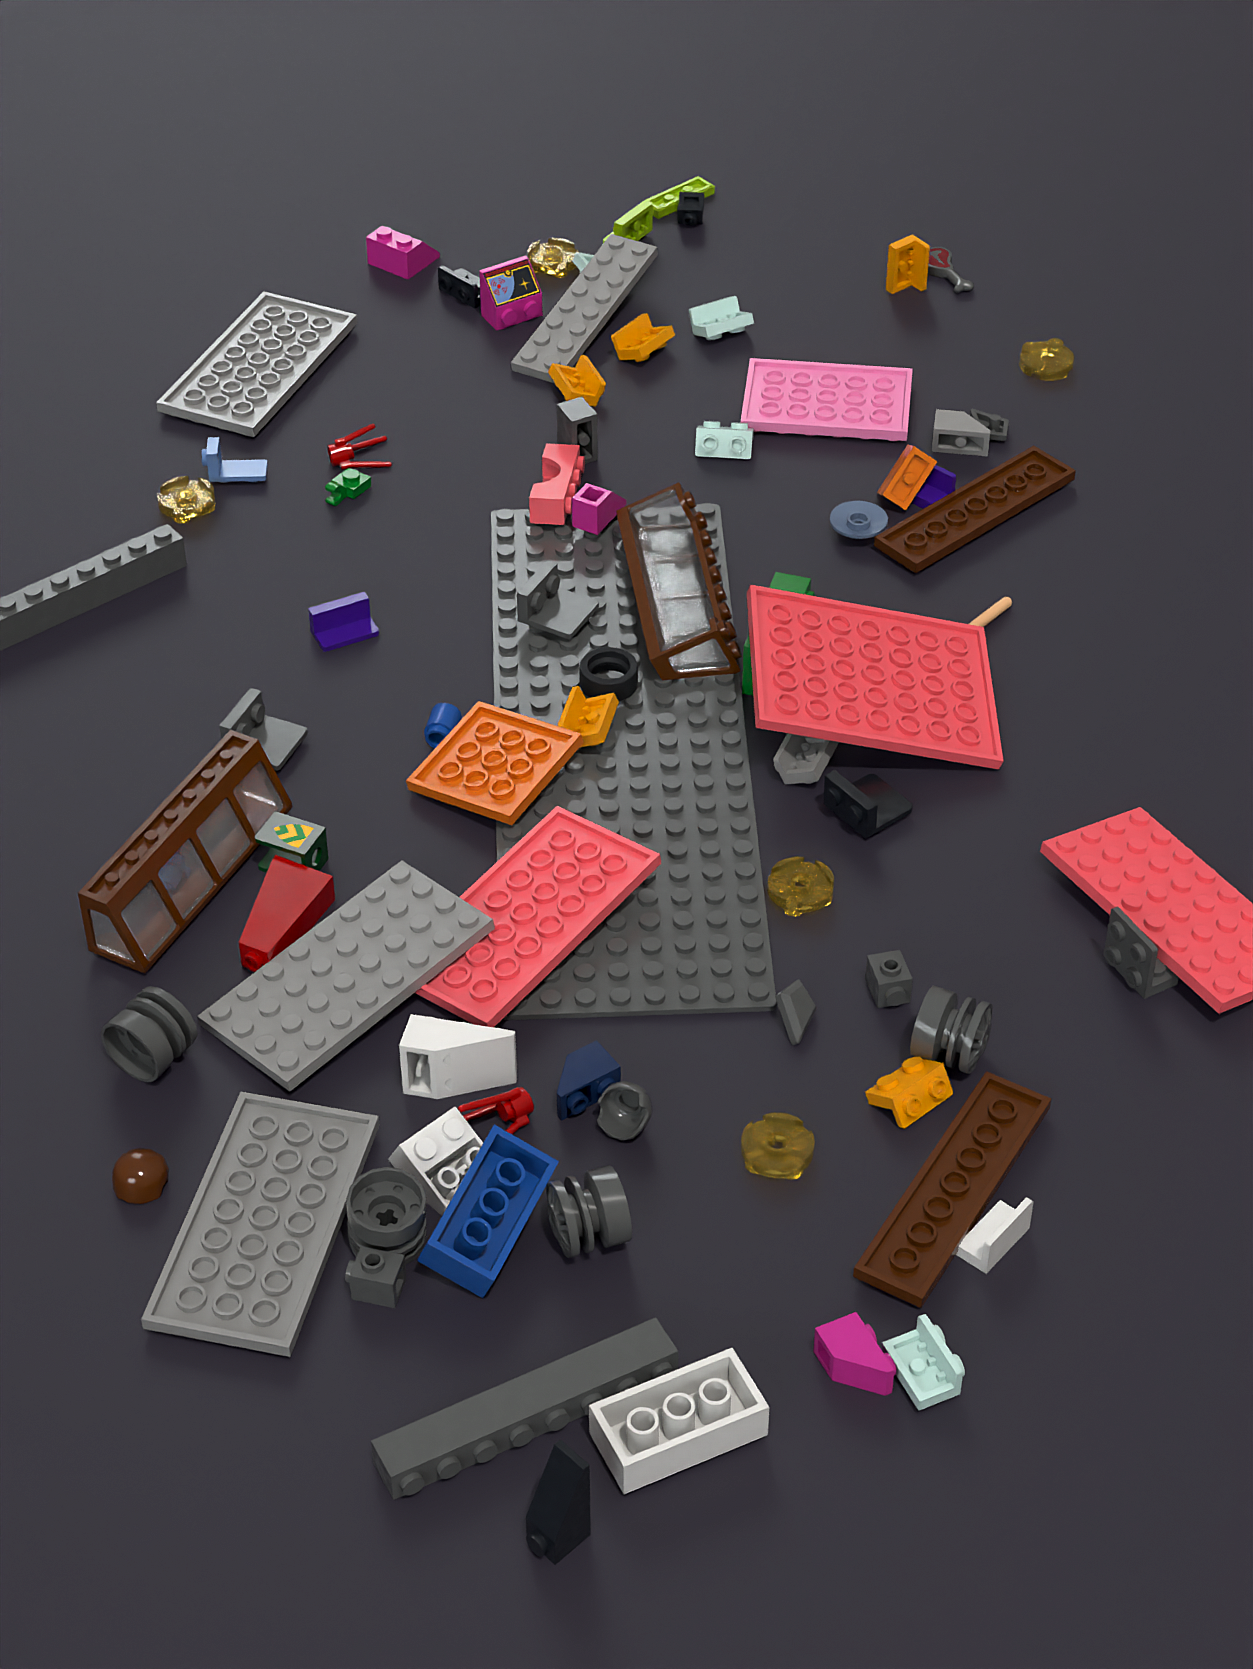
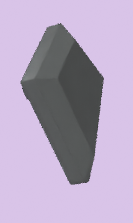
(997, 425)
(796, 1010)

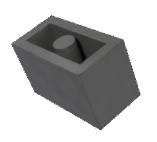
(578, 427)

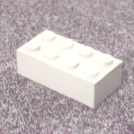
(678, 1420)

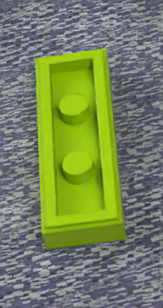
(668, 201)

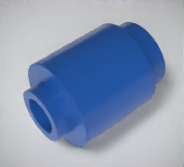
(441, 722)

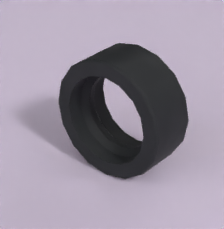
(608, 659)

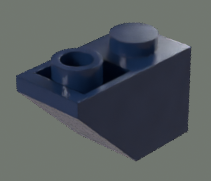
(585, 1078)

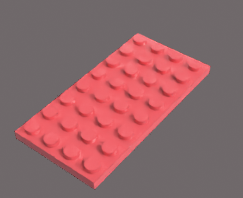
(1170, 895)
(542, 907)

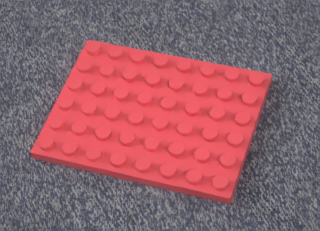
(872, 677)

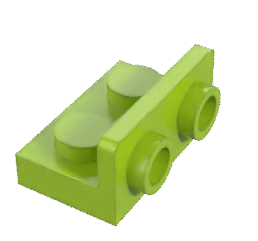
(635, 223)

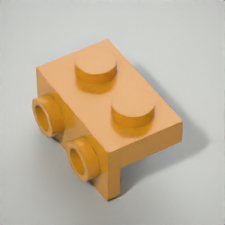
(907, 264)
(640, 339)
(579, 380)
(589, 716)
(911, 1090)

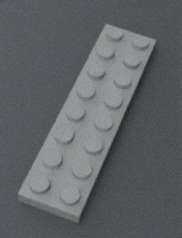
(585, 307)

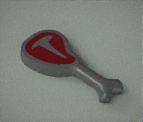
(940, 266)

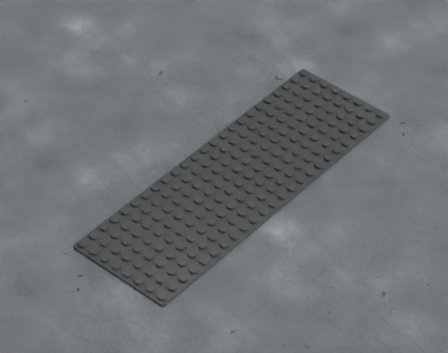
(663, 778)

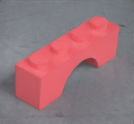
(561, 476)

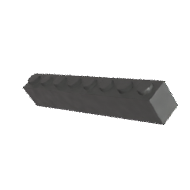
(90, 584)
(520, 1409)

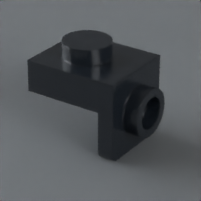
(690, 208)

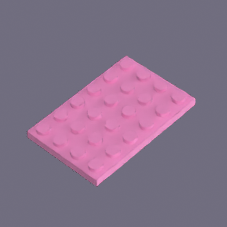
(827, 399)

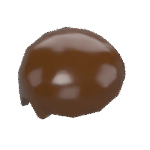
(139, 1175)

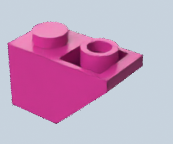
(594, 508)
(852, 1355)

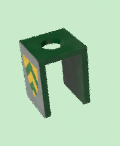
(294, 841)

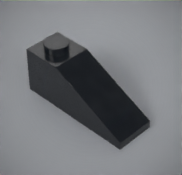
(561, 1505)

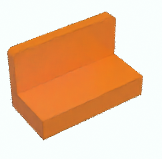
(907, 476)

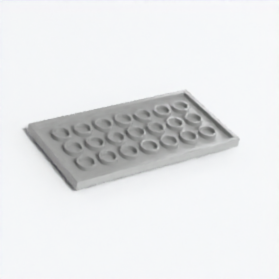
(257, 364)
(345, 974)
(262, 1224)

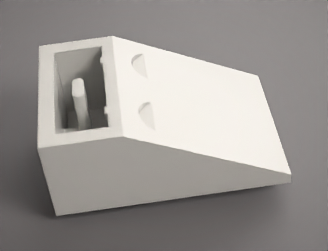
(455, 1057)
(439, 1156)

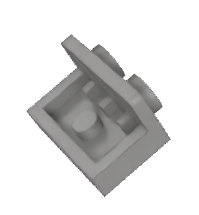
(803, 758)

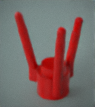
(342, 452)
(510, 1106)

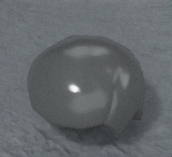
(624, 1110)

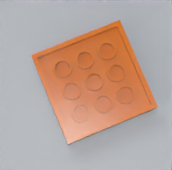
(494, 762)

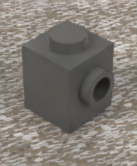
(887, 985)
(376, 1276)

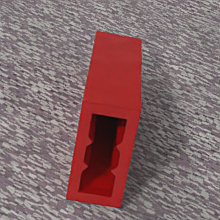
(284, 910)

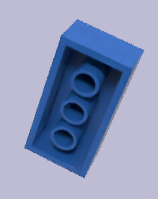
(488, 1211)

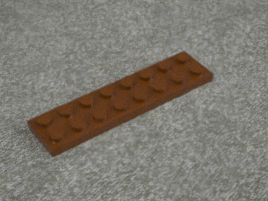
(974, 509)
(952, 1189)

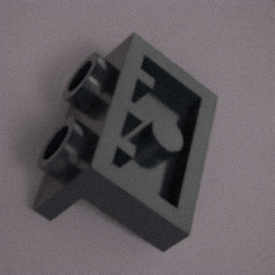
(460, 285)

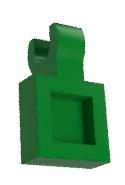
(347, 484)

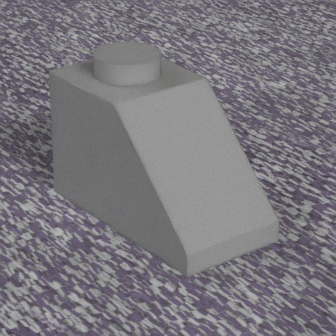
(959, 434)

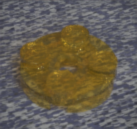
(552, 257)
(1046, 359)
(198, 498)
(800, 899)
(773, 1162)

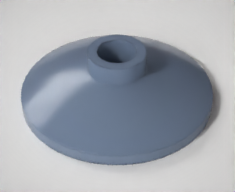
(858, 519)

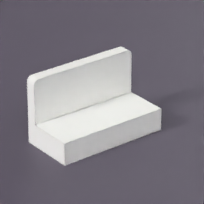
(995, 1234)

